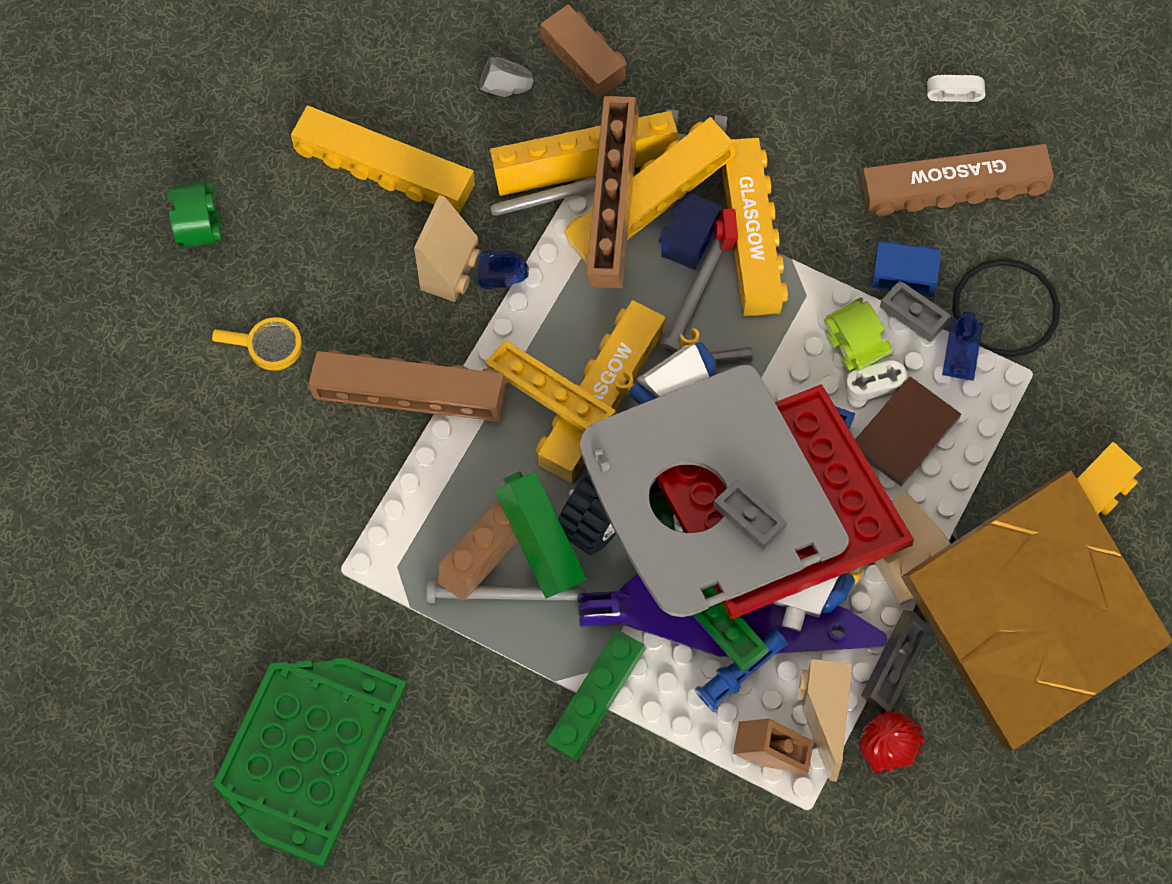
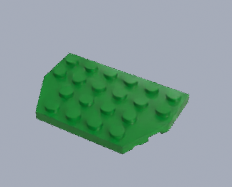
(307, 752)

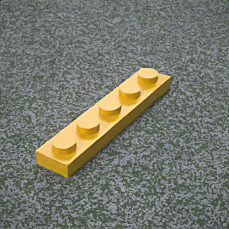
(548, 386)

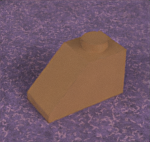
(773, 746)

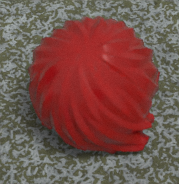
(891, 741)

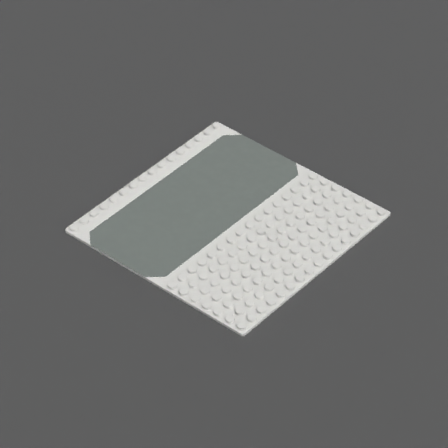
(561, 323)

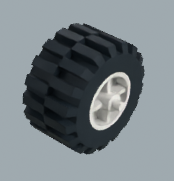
(585, 519)

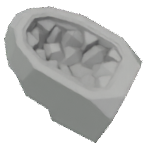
(504, 77)

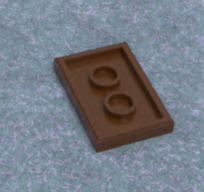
(906, 430)

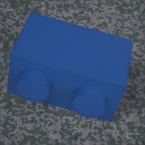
(910, 264)

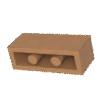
(583, 50)
(477, 553)

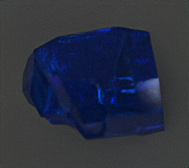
(501, 269)

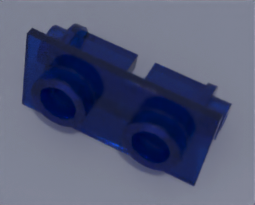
(963, 347)

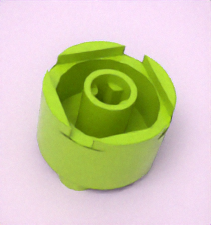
(857, 334)

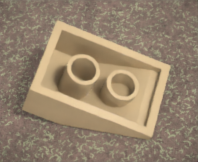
(446, 252)
(926, 543)
(825, 707)

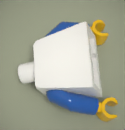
(677, 371)
(817, 599)

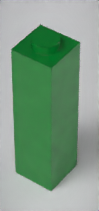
(540, 533)

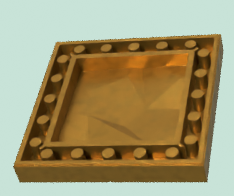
(1037, 610)

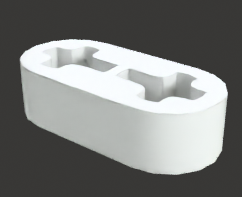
(956, 88)
(876, 382)

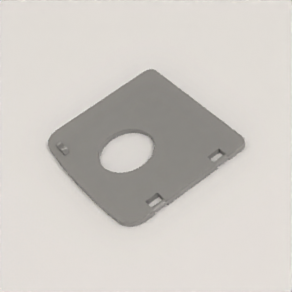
(736, 434)

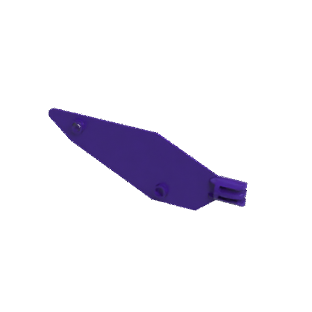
(638, 609)

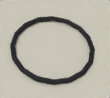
(955, 308)

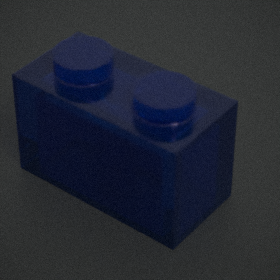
(690, 230)

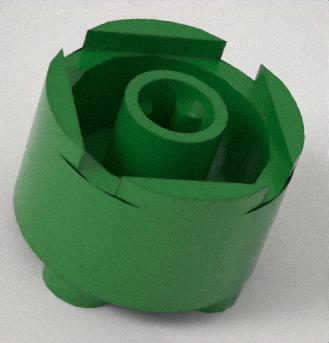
(194, 214)

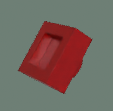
(726, 229)

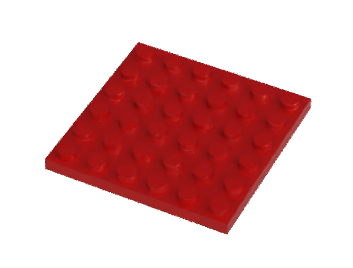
(846, 479)

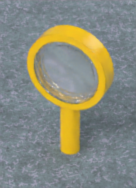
(271, 342)

